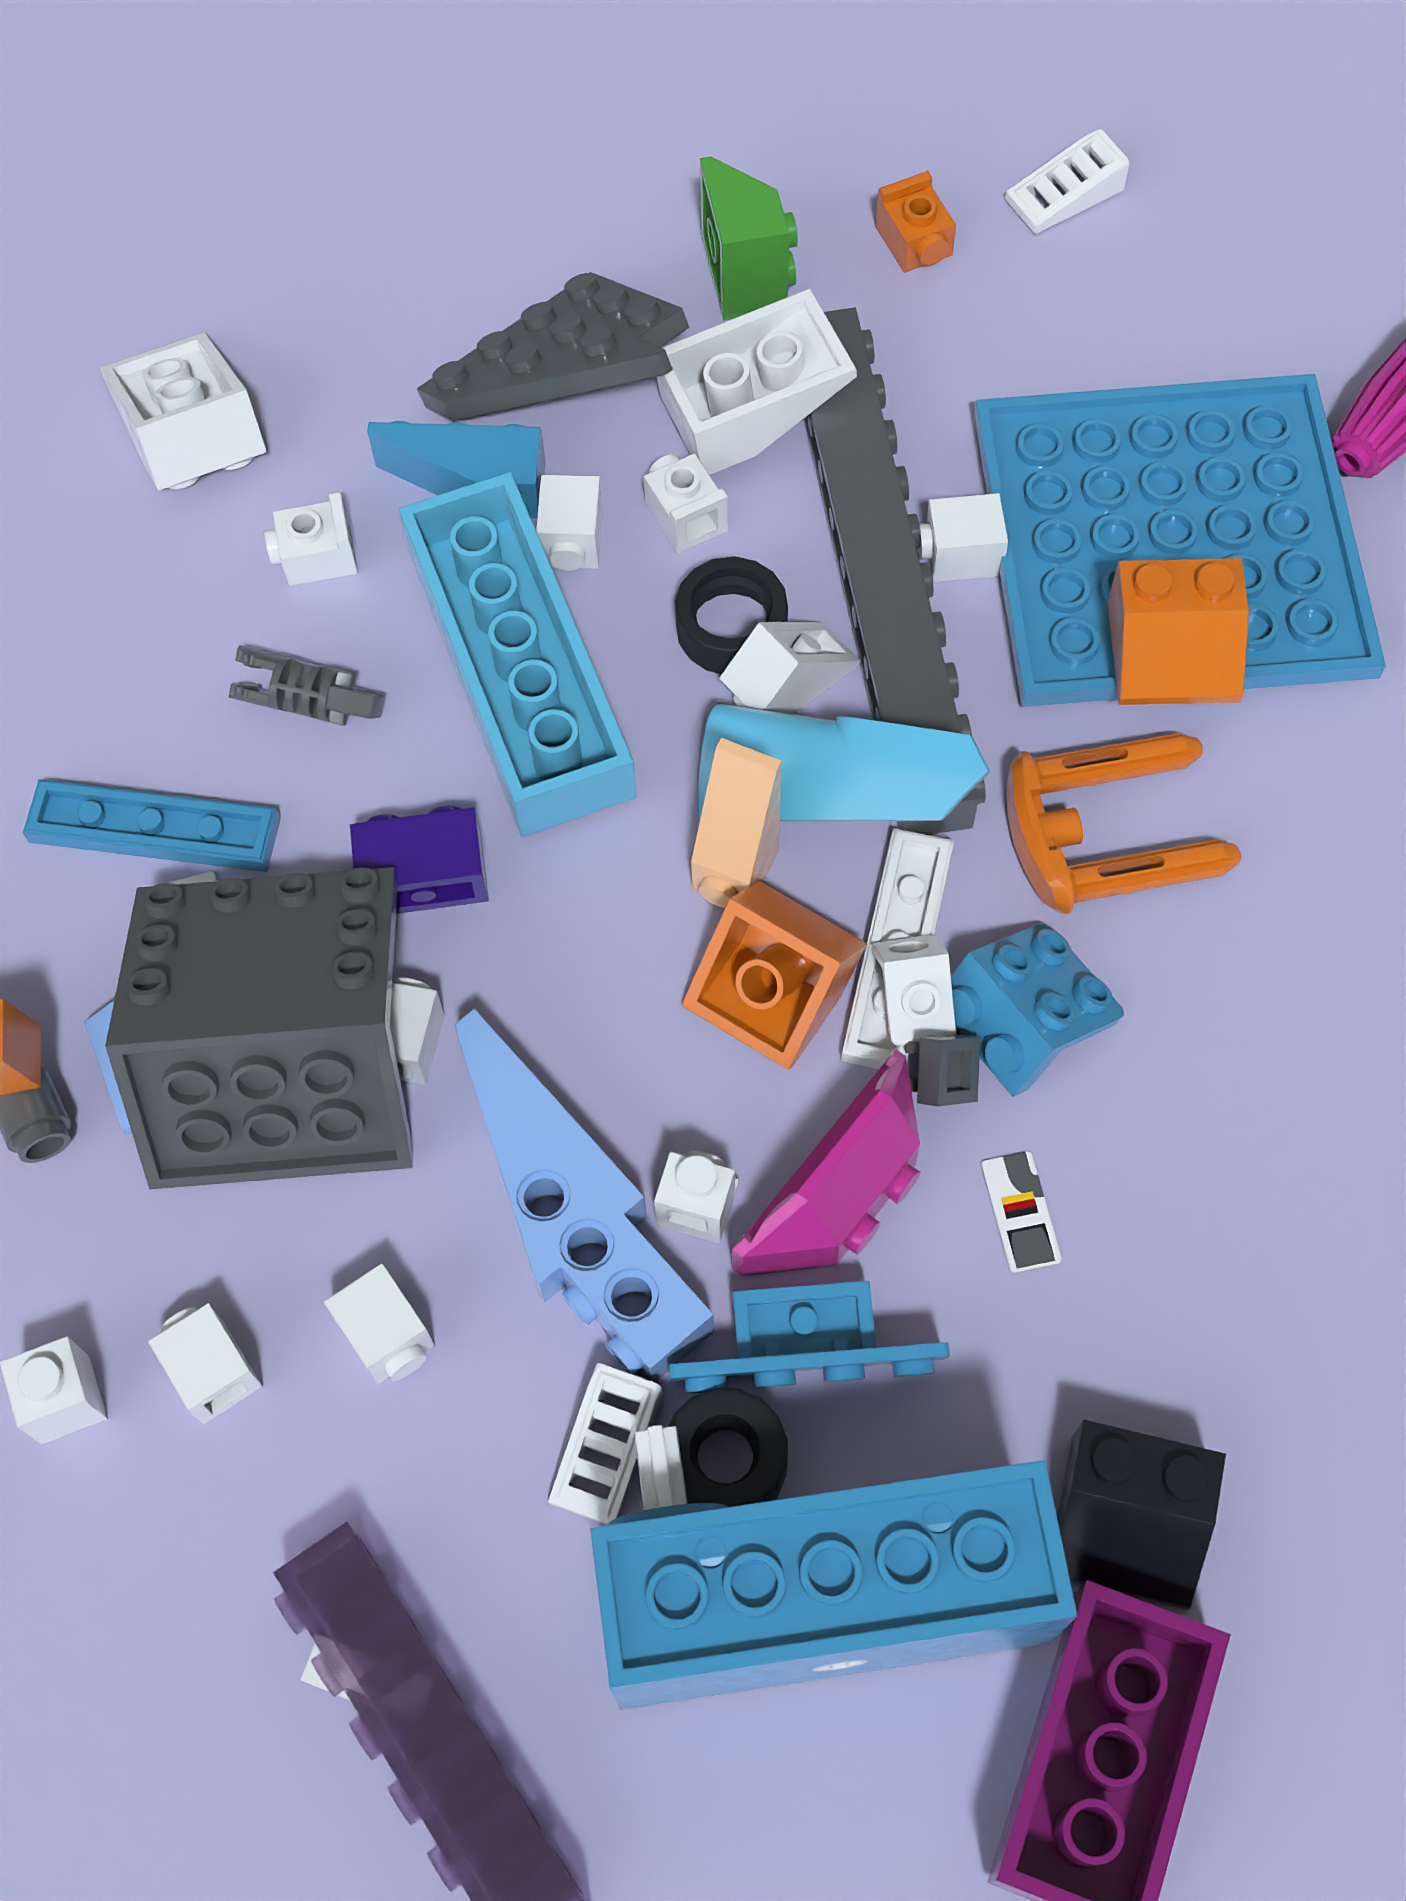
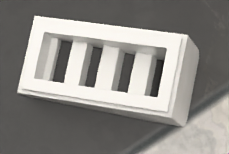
(1094, 158)
(624, 1385)

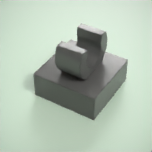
(946, 1069)

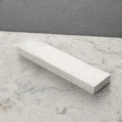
(904, 909)

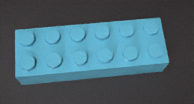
(518, 655)

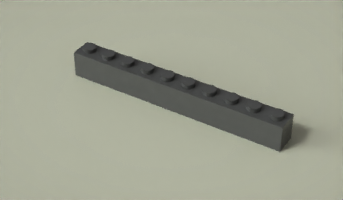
(879, 561)

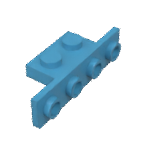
(806, 1331)

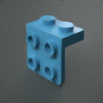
(1028, 1003)

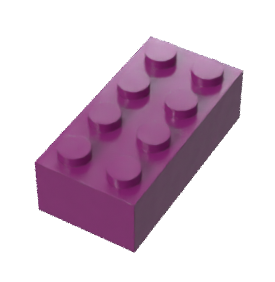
(1110, 1753)

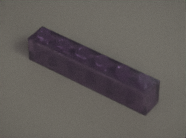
(419, 1725)

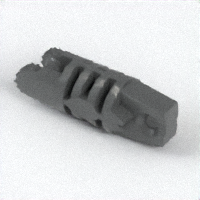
(306, 689)

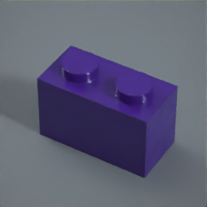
(433, 855)

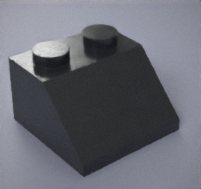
(1138, 1512)

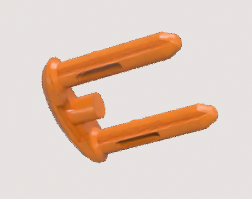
(1040, 833)

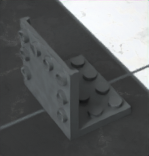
(260, 1029)

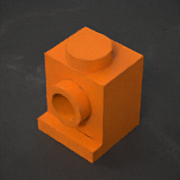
(914, 222)

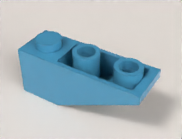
(460, 454)

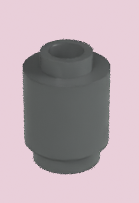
(35, 1121)

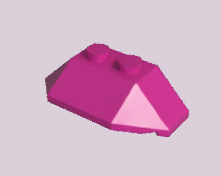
(841, 1183)

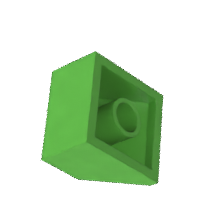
(745, 239)

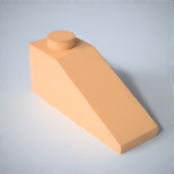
(737, 823)

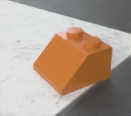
(1179, 631)
(772, 973)

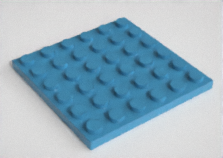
(1174, 479)

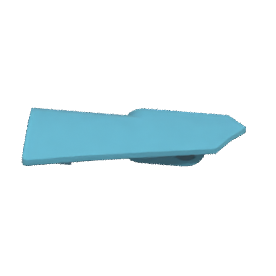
(851, 765)

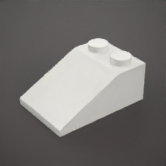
(753, 379)
(184, 411)

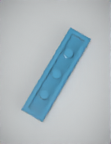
(152, 825)

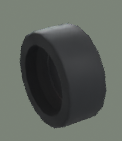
(720, 578)

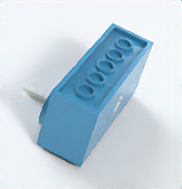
(822, 1581)

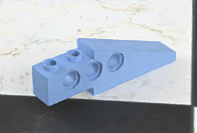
(551, 1154)

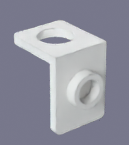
(916, 988)

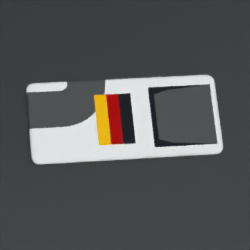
(1021, 1212)

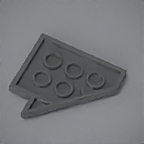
(569, 345)

